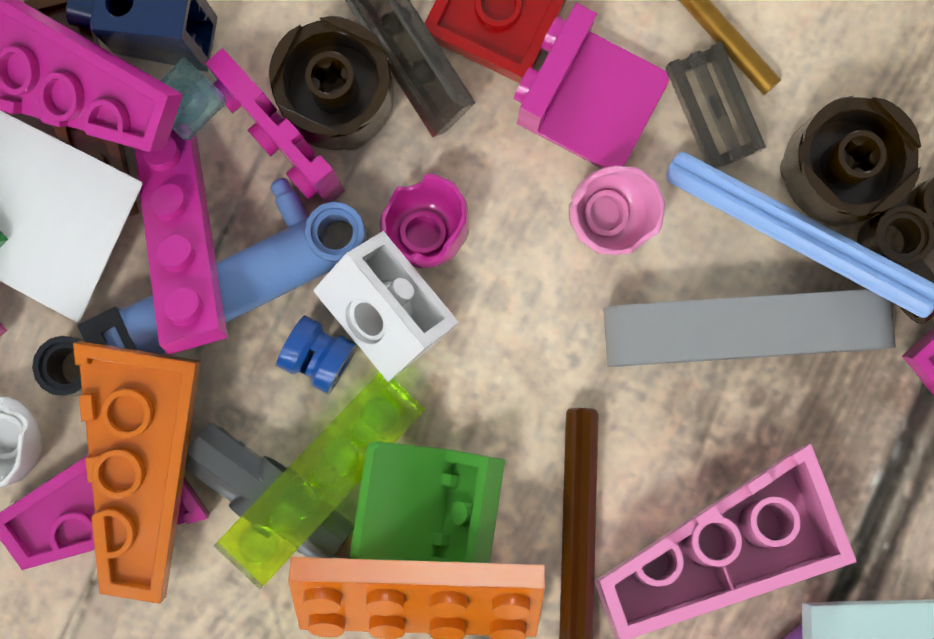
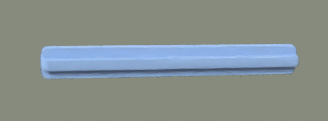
(803, 234)

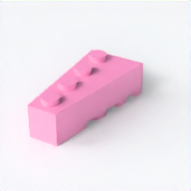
(739, 547)

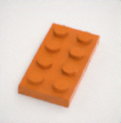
(416, 597)

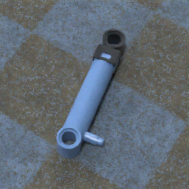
(245, 282)

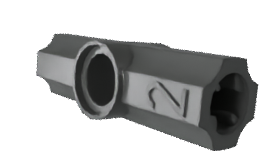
(245, 476)

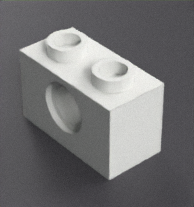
(385, 305)

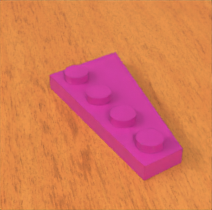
(79, 84)

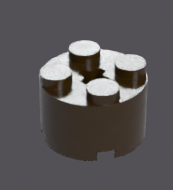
(322, 54)
(884, 153)

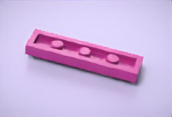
(180, 246)

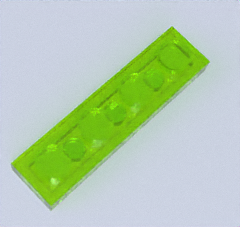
(316, 481)

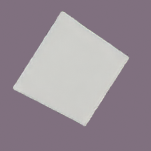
(58, 216)

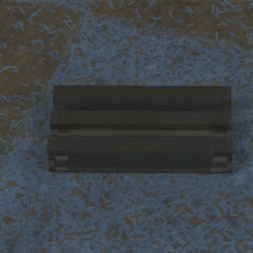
(736, 100)

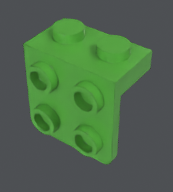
(426, 504)

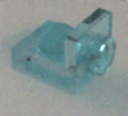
(199, 100)

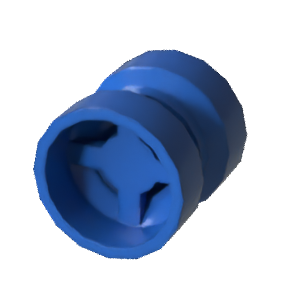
(316, 354)

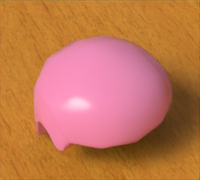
(616, 210)

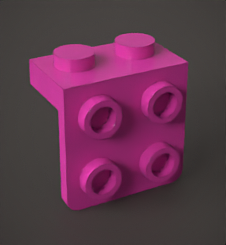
(589, 92)

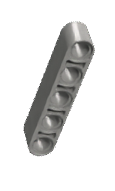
(747, 327)

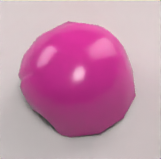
(427, 221)

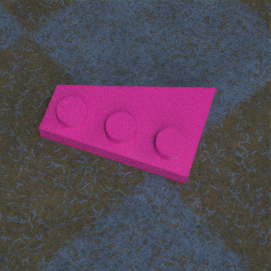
(272, 132)
(57, 518)

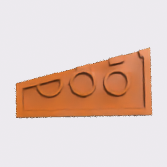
(138, 443)

